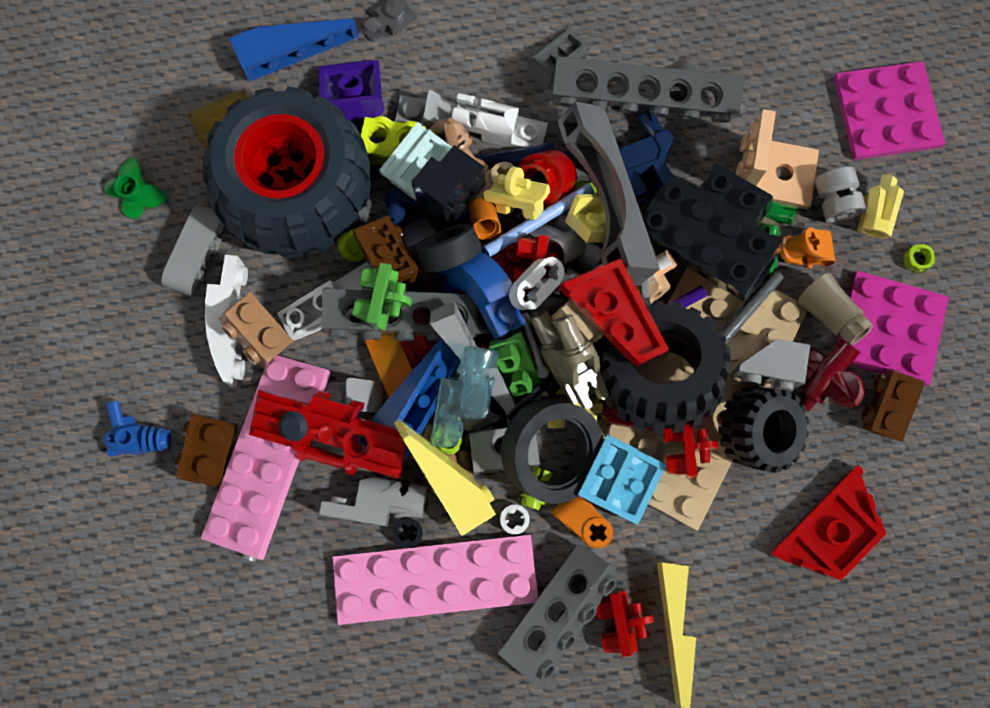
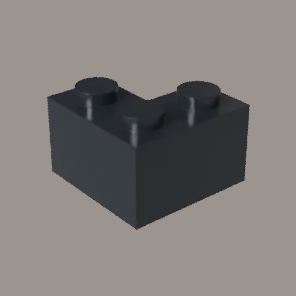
(448, 184)

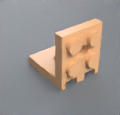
(764, 156)

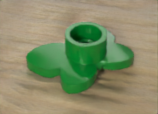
(134, 191)

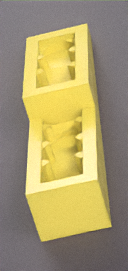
(681, 647)

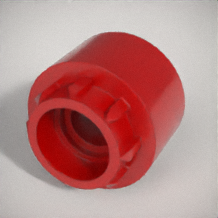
(556, 168)

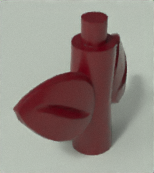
(829, 379)

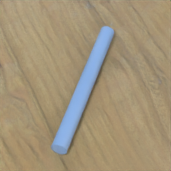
(530, 225)

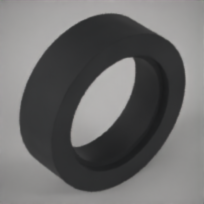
(518, 438)

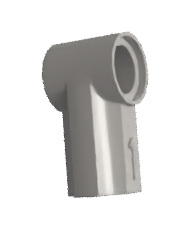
(566, 245)

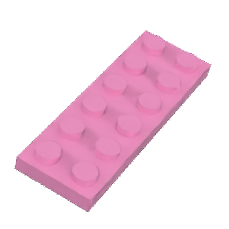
(260, 469)
(434, 579)

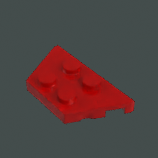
(835, 531)

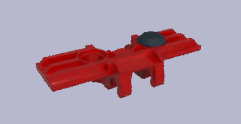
(331, 423)

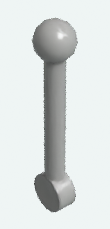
(542, 371)

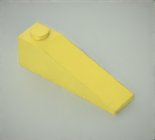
(456, 488)

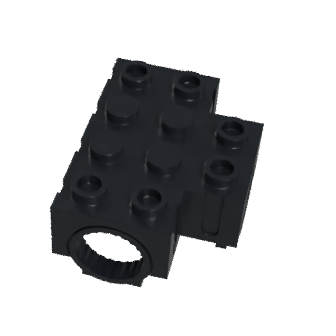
(715, 229)

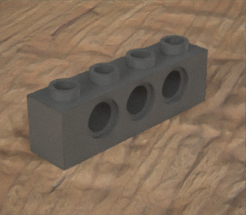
(543, 617)

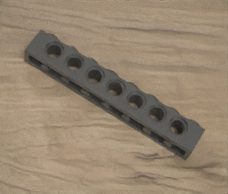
(338, 301)

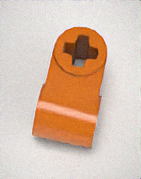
(485, 220)
(809, 248)
(579, 516)

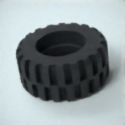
(676, 403)

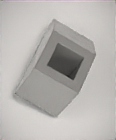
(778, 364)

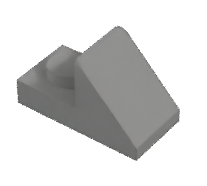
(424, 111)
(358, 389)

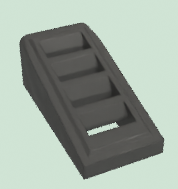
(542, 69)

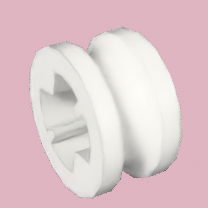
(517, 529)

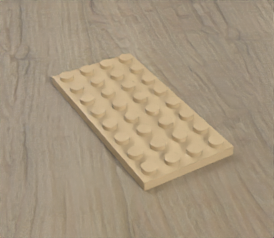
(774, 319)

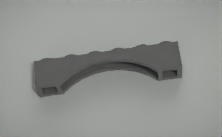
(593, 143)

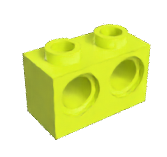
(393, 132)

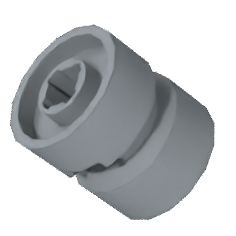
(840, 194)

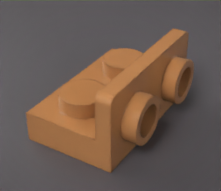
(254, 330)

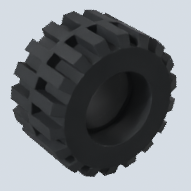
(783, 430)

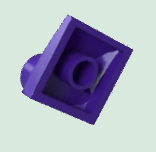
(353, 88)

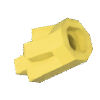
(881, 208)

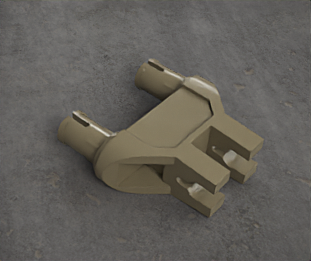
(569, 358)

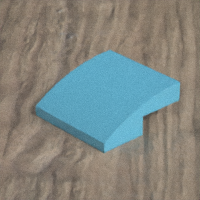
(622, 479)

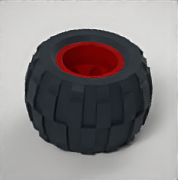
(294, 215)

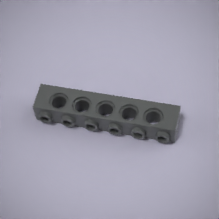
(725, 88)

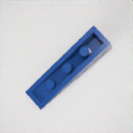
(279, 46)
(418, 394)

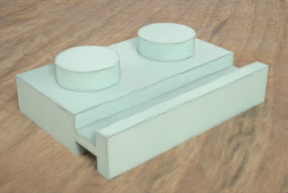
(412, 156)

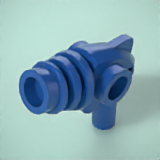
(130, 437)

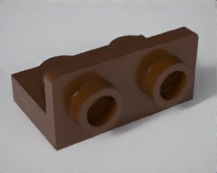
(384, 243)
(892, 404)
(205, 450)

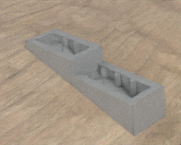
(454, 331)

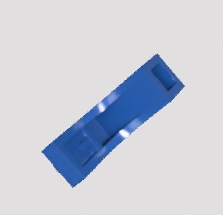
(489, 290)

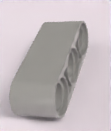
(193, 251)

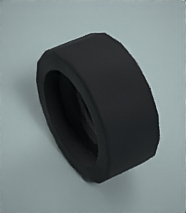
(449, 248)

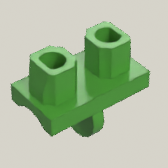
(386, 298)
(516, 364)

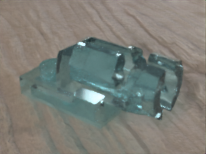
(464, 396)

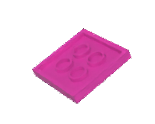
(888, 110)
(904, 324)

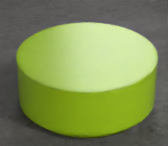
(348, 247)

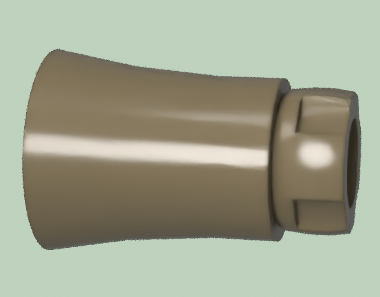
(835, 309)

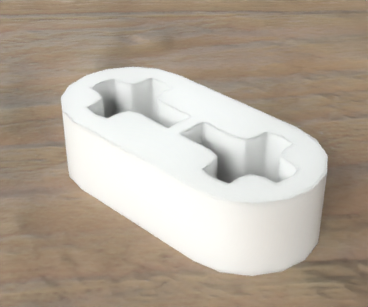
(541, 288)

